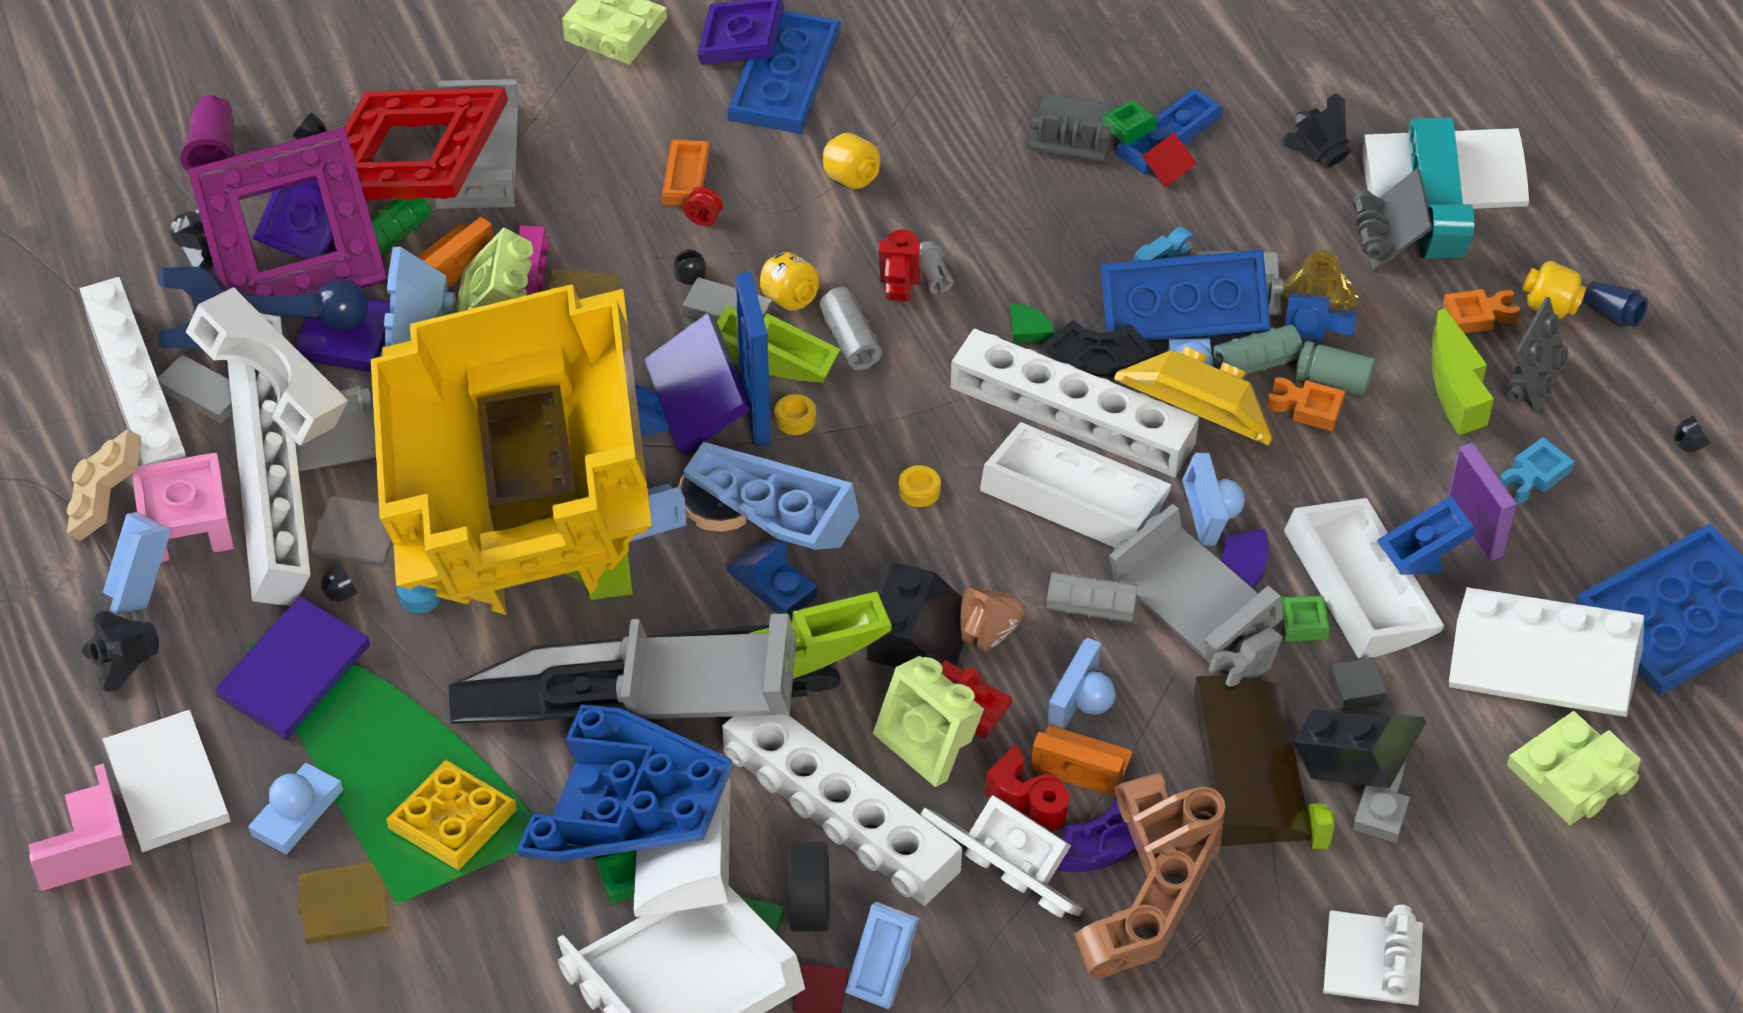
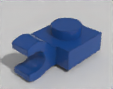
(1312, 316)

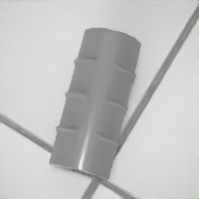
(850, 328)
(1092, 597)

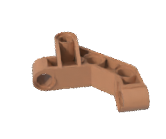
(1171, 837)

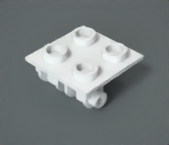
(1374, 956)

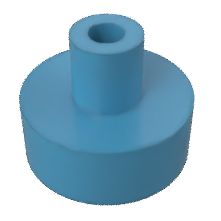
(418, 600)

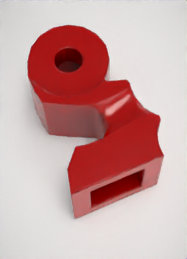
(1040, 798)

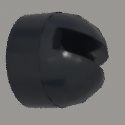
(310, 126)
(689, 266)
(1690, 435)
(337, 584)

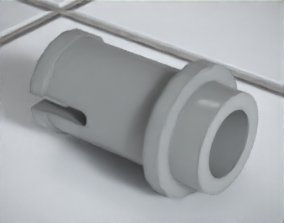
(934, 267)

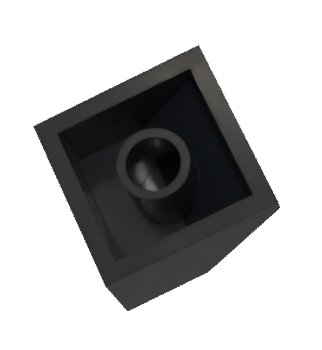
(922, 618)
(1357, 745)

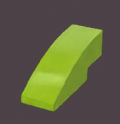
(790, 350)
(1459, 376)
(836, 630)

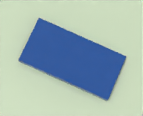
(782, 88)
(1188, 296)
(753, 357)

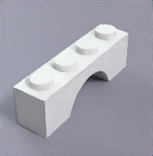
(234, 330)

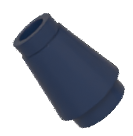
(1617, 303)

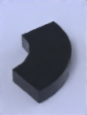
(1098, 352)

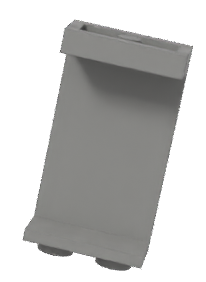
(494, 172)
(1192, 587)
(708, 673)

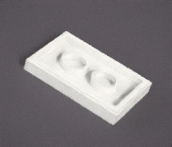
(166, 780)

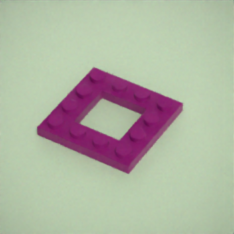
(317, 157)

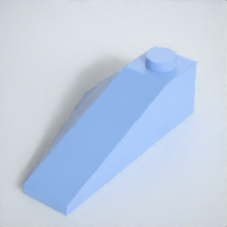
(416, 295)
(778, 497)

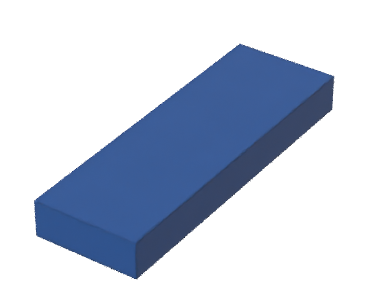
(1185, 117)

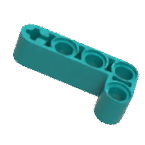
(1435, 154)

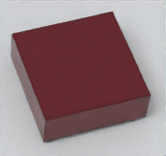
(823, 989)

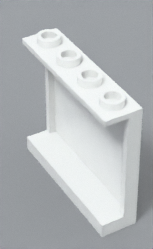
(686, 963)

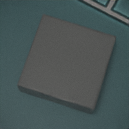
(1357, 683)

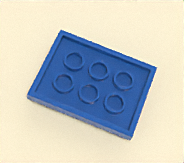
(1688, 605)

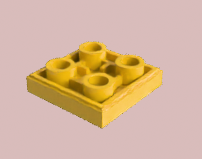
(452, 814)

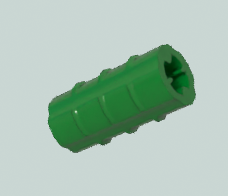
(399, 220)

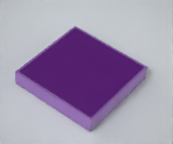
(1482, 500)

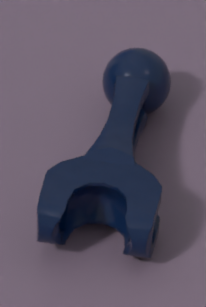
(337, 304)

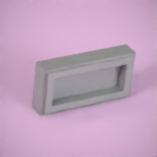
(712, 299)
(198, 388)

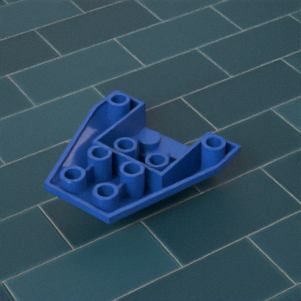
(628, 789)

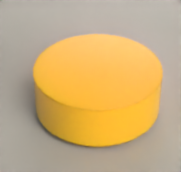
(795, 414)
(919, 486)

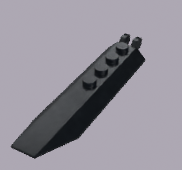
(558, 678)

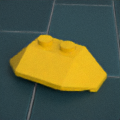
(1202, 390)

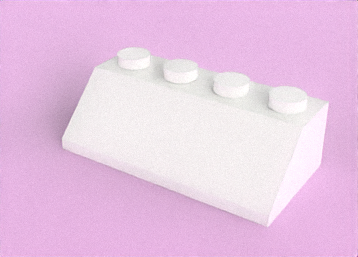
(1547, 651)

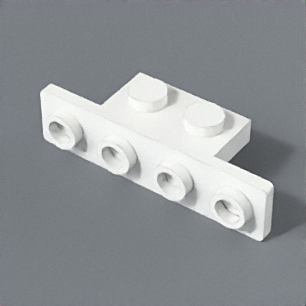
(1016, 846)

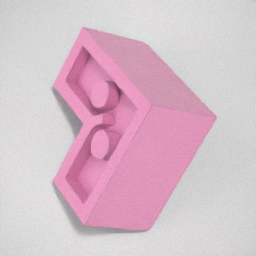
(92, 847)

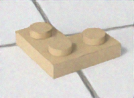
(94, 481)

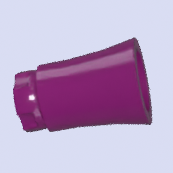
(209, 133)

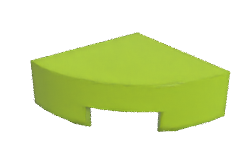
(1321, 825)

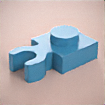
(1166, 247)
(1537, 466)

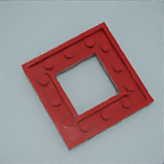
(469, 118)

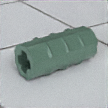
(1260, 350)

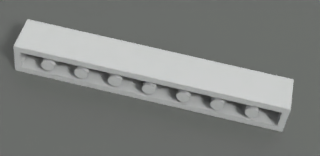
(268, 488)

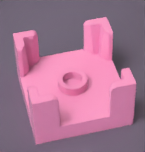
(186, 498)

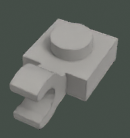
(1251, 658)
(1382, 810)

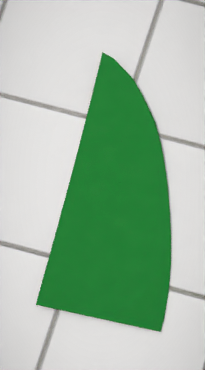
(381, 753)

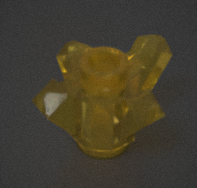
(1322, 277)

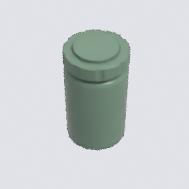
(1335, 368)

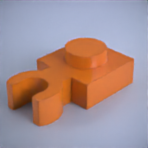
(1478, 313)
(1312, 404)

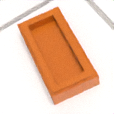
(685, 170)

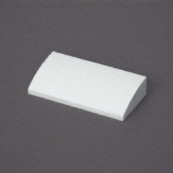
(1488, 160)
(1072, 485)
(1358, 581)
(687, 872)

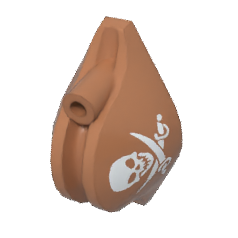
(988, 616)

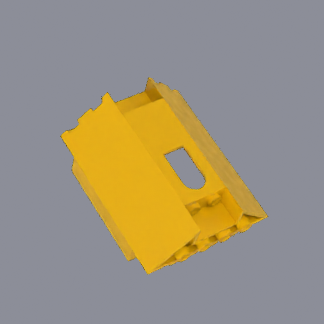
(433, 453)

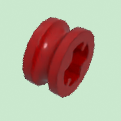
(703, 206)

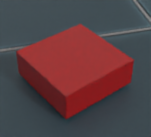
(1169, 159)

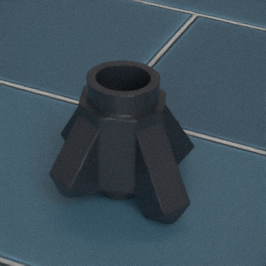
(1322, 133)
(190, 235)
(120, 647)

